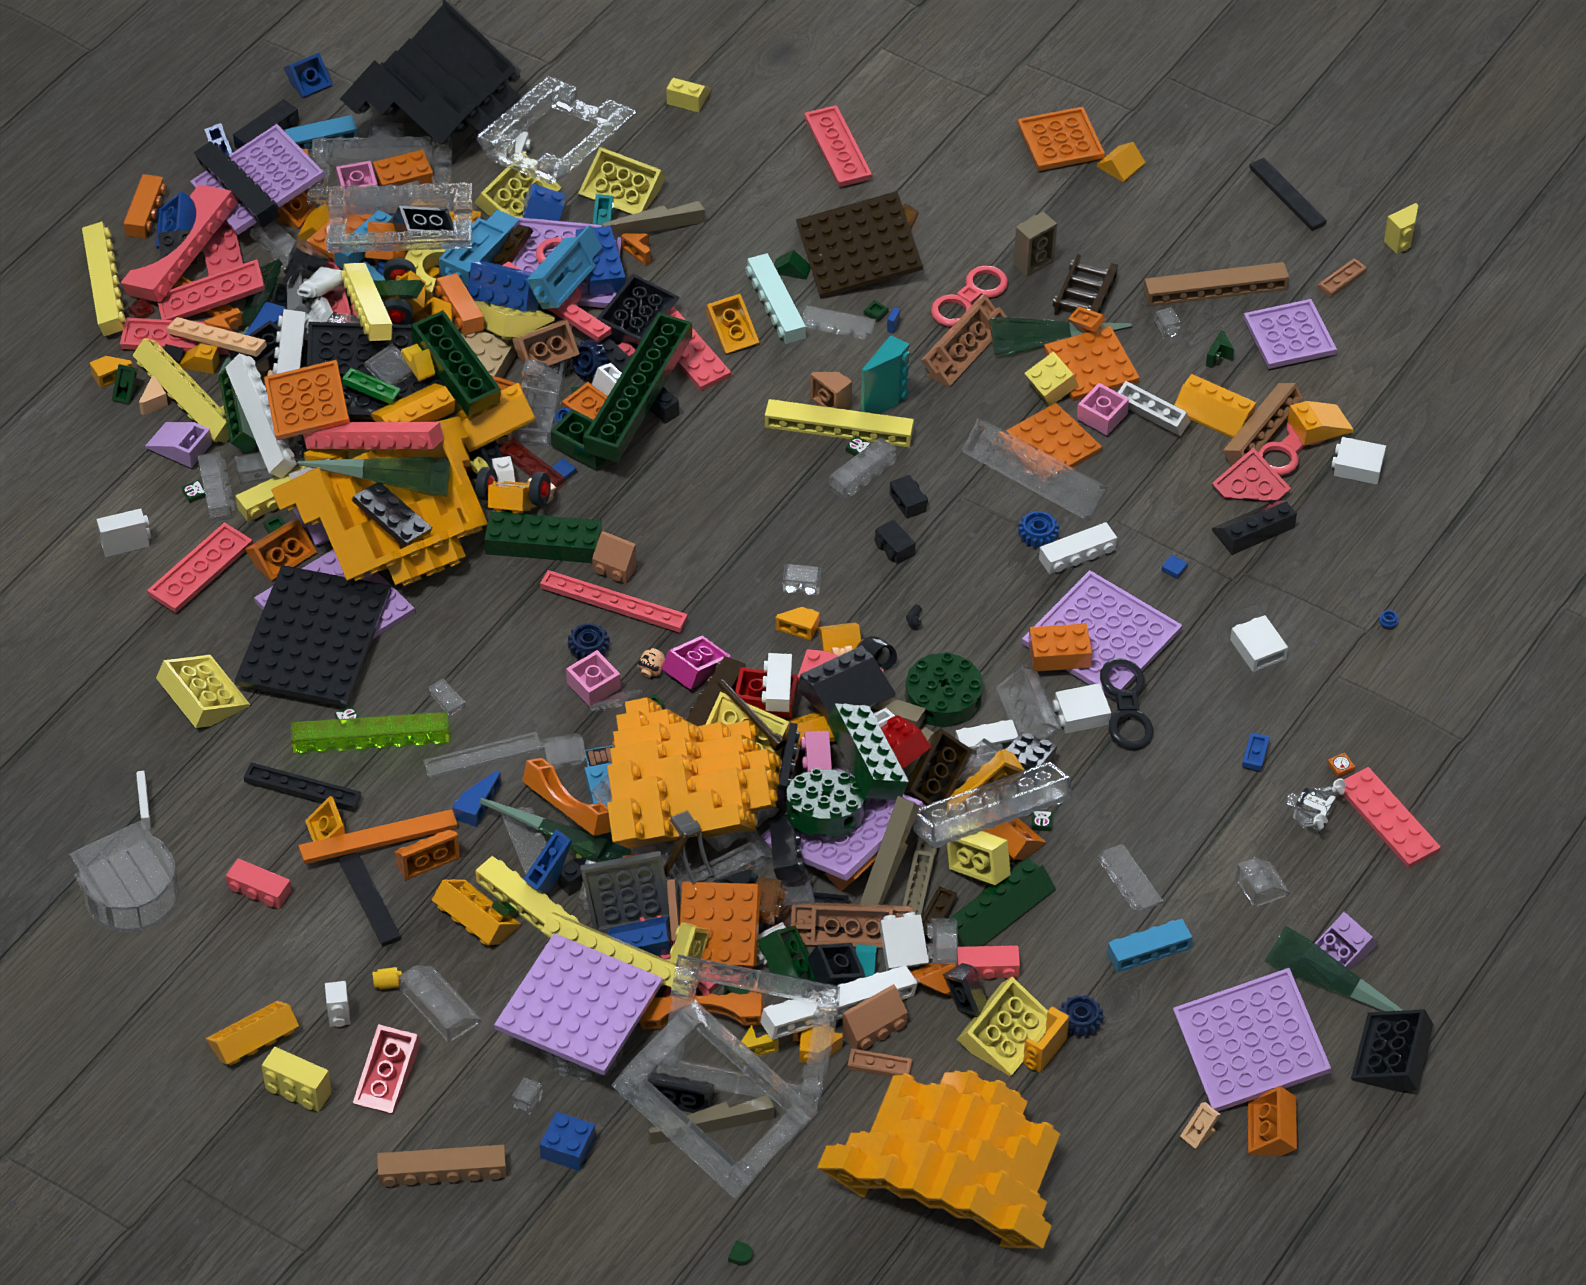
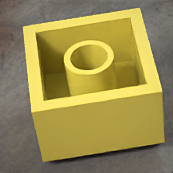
(1051, 379)

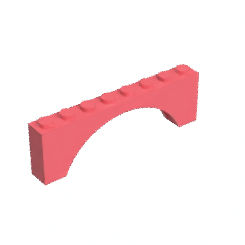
(157, 279)

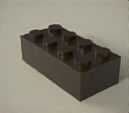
(938, 769)

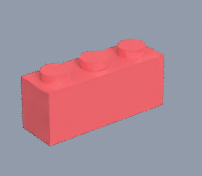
(258, 883)
(991, 960)

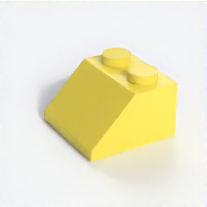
(687, 94)
(1401, 229)
(689, 942)

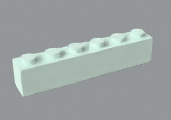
(776, 299)

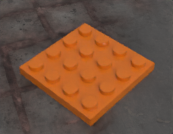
(1060, 138)
(1094, 360)
(306, 400)
(1057, 435)
(730, 914)

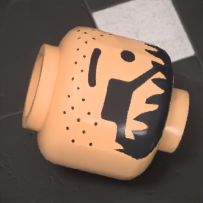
(651, 663)

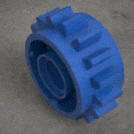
(1038, 529)

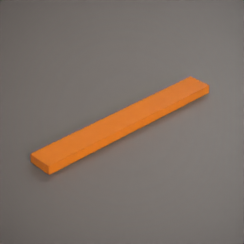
(377, 836)

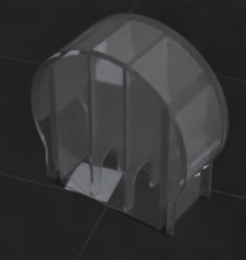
(127, 879)

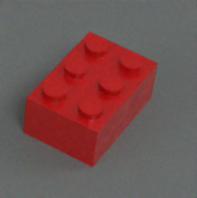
(750, 690)
(905, 740)

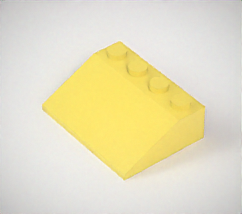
(626, 179)
(509, 192)
(511, 322)
(201, 689)
(728, 712)
(1004, 1026)

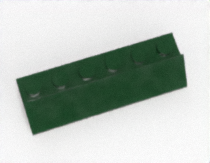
(1002, 904)

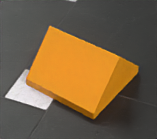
(1122, 162)
(316, 219)
(839, 636)
(325, 821)

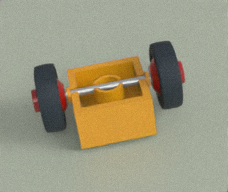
(402, 310)
(512, 495)

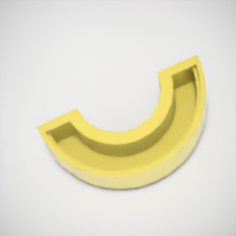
(423, 260)

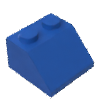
(308, 75)
(543, 203)

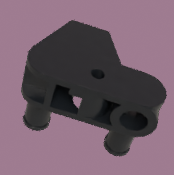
(303, 257)

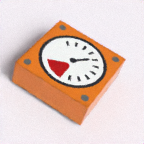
(1341, 764)

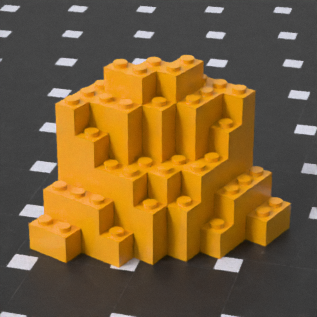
(364, 544)
(675, 767)
(957, 1151)

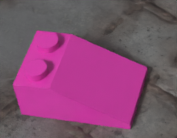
(693, 661)

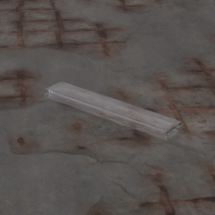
(482, 755)

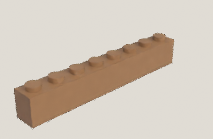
(1216, 284)

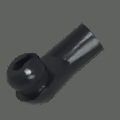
(912, 618)

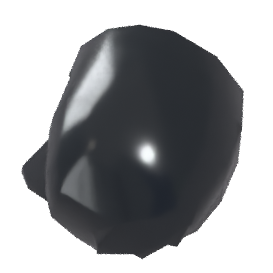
(875, 646)

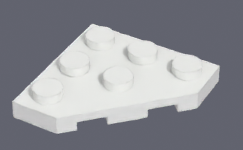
(320, 313)

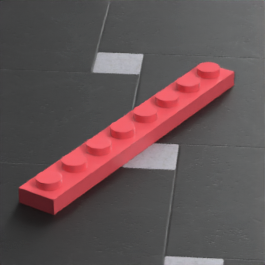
(579, 318)
(614, 601)

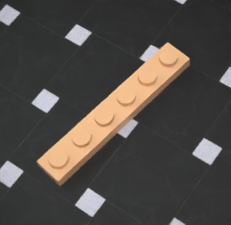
(217, 337)

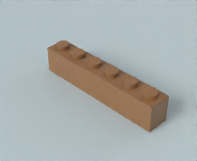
(1263, 421)
(441, 1165)

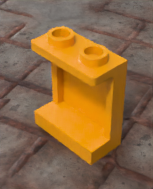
(1039, 1054)

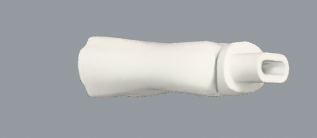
(321, 282)

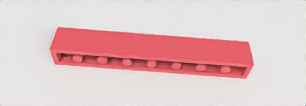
(377, 436)

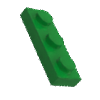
(371, 386)

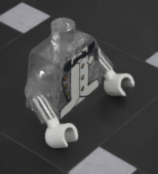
(1315, 805)

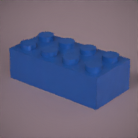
(608, 273)
(501, 286)

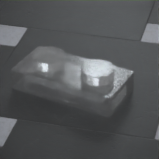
(446, 697)

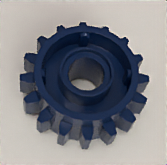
(589, 359)
(587, 639)
(1091, 1015)

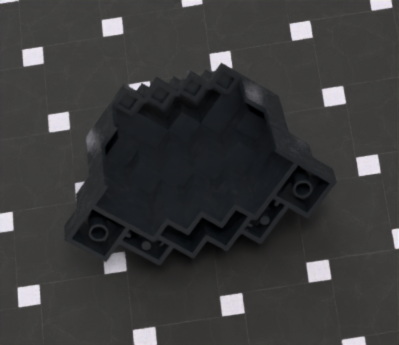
(440, 78)

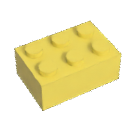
(980, 857)
(296, 1079)

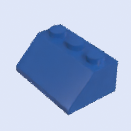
(176, 215)
(648, 935)

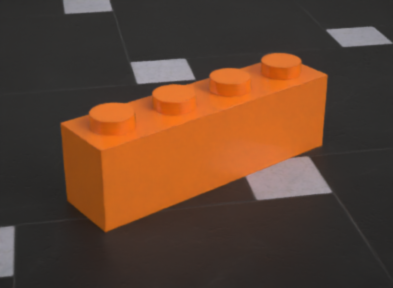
(144, 206)
(464, 309)

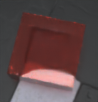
(141, 309)

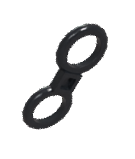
(1126, 703)

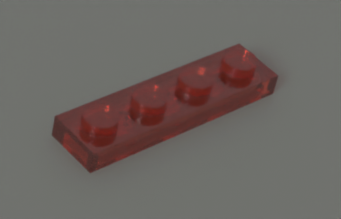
(530, 462)

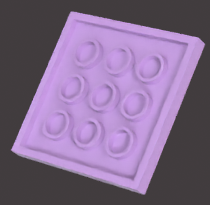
(1289, 333)

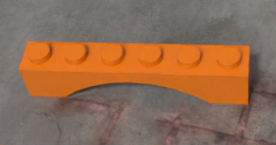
(543, 779)
(742, 1007)

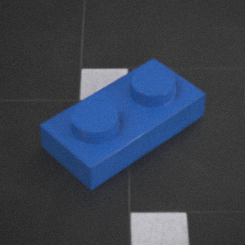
(1255, 751)

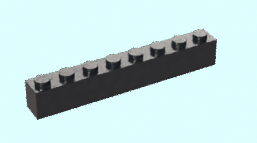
(232, 178)

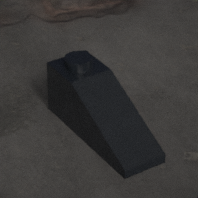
(571, 876)

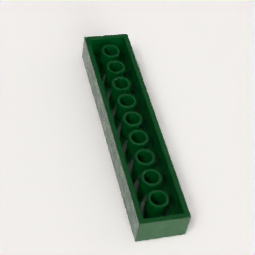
(637, 387)

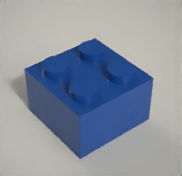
(567, 1141)

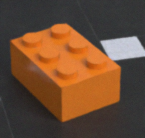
(403, 169)
(1060, 647)

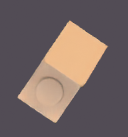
(1201, 1125)

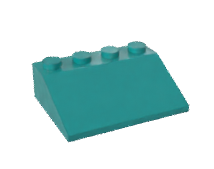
(886, 377)

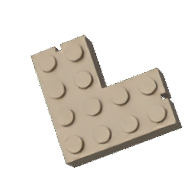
(492, 351)

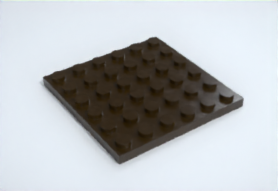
(859, 244)

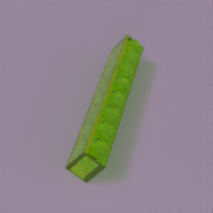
(369, 732)

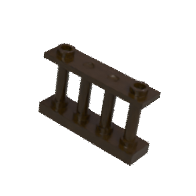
(1098, 300)

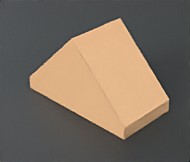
(153, 397)

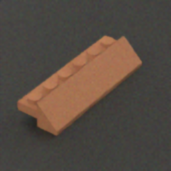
(962, 342)
(858, 920)

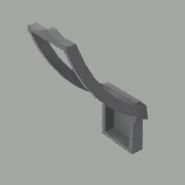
(686, 824)

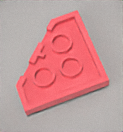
(1251, 480)

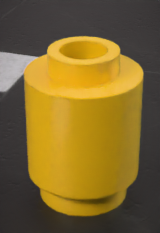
(386, 978)

